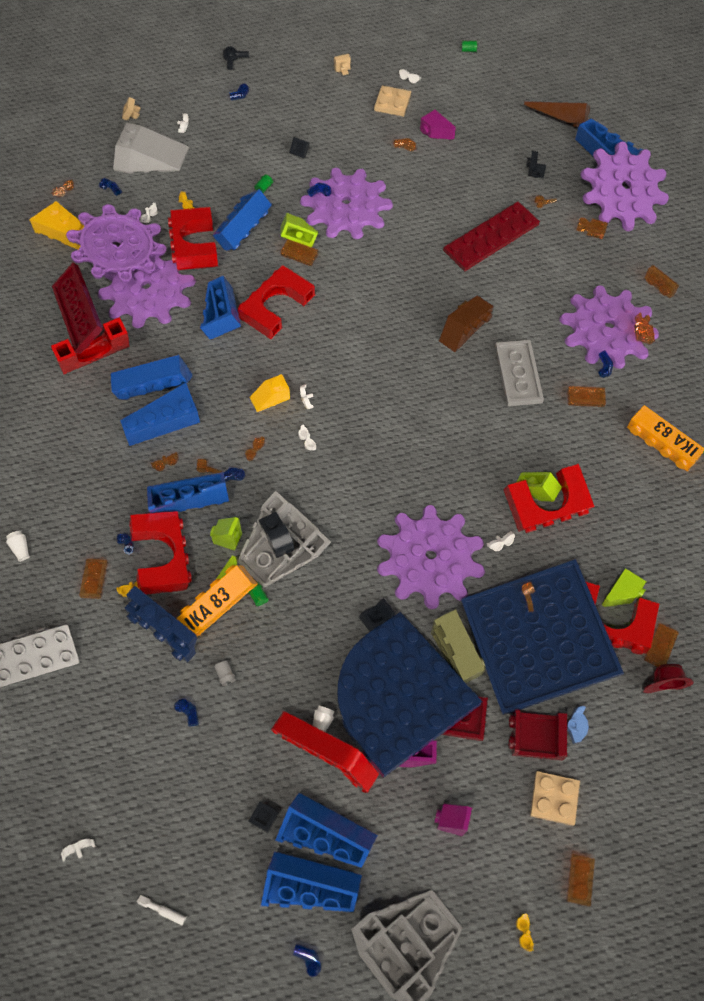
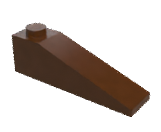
(569, 112)

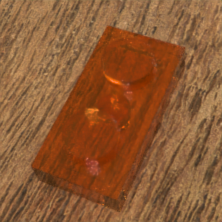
(299, 252)
(661, 281)
(586, 396)
(93, 579)
(662, 645)
(580, 880)

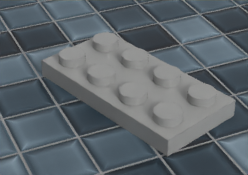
(519, 373)

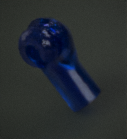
(241, 92)
(111, 184)
(321, 188)
(607, 367)
(234, 474)
(128, 544)
(188, 708)
(310, 958)

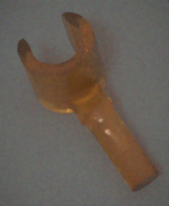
(541, 202)
(202, 467)
(527, 589)

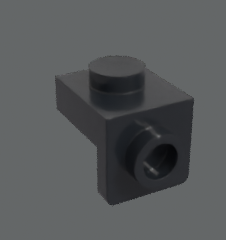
(535, 169)
(377, 615)

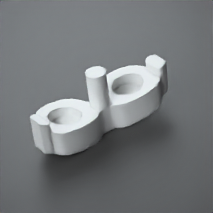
(413, 78)
(184, 124)
(151, 211)
(304, 397)
(304, 435)
(498, 544)
(76, 847)

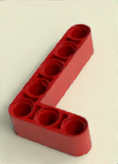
(327, 748)

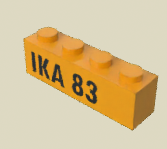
(665, 438)
(217, 600)

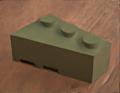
(457, 647)

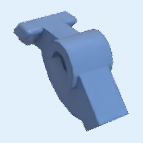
(577, 725)

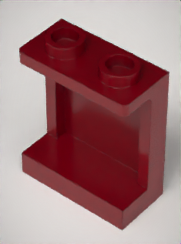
(538, 735)

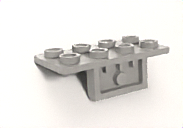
(36, 653)

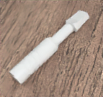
(162, 910)

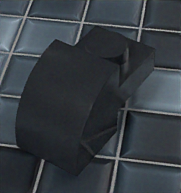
(277, 534)

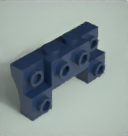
(161, 623)

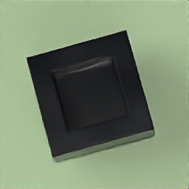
(299, 147)
(263, 817)

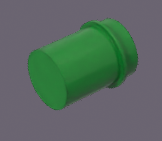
(469, 46)
(264, 183)
(258, 595)

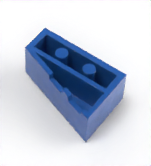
(221, 309)

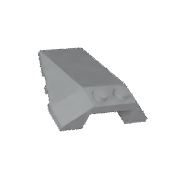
(147, 150)
(306, 537)
(408, 945)

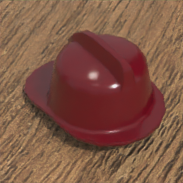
(668, 677)

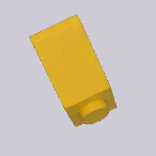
(270, 393)

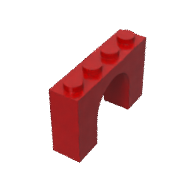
(188, 254)
(280, 283)
(111, 341)
(529, 515)
(166, 528)
(640, 632)

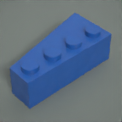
(161, 416)

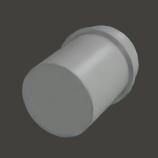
(224, 672)

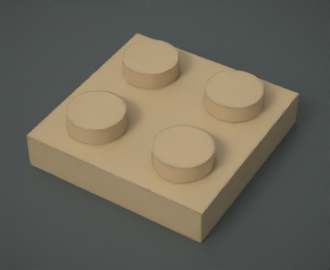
(392, 101)
(555, 798)

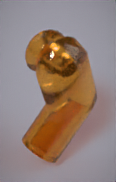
(406, 143)

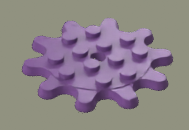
(613, 197)
(361, 210)
(100, 234)
(151, 302)
(592, 332)
(428, 575)

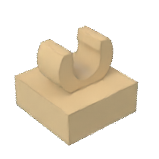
(342, 64)
(130, 109)

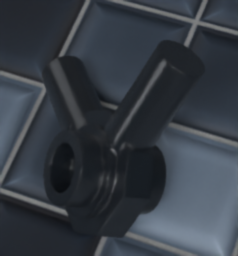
(231, 54)

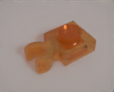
(595, 228)
(644, 331)

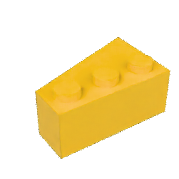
(55, 223)

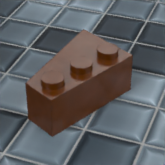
(465, 322)

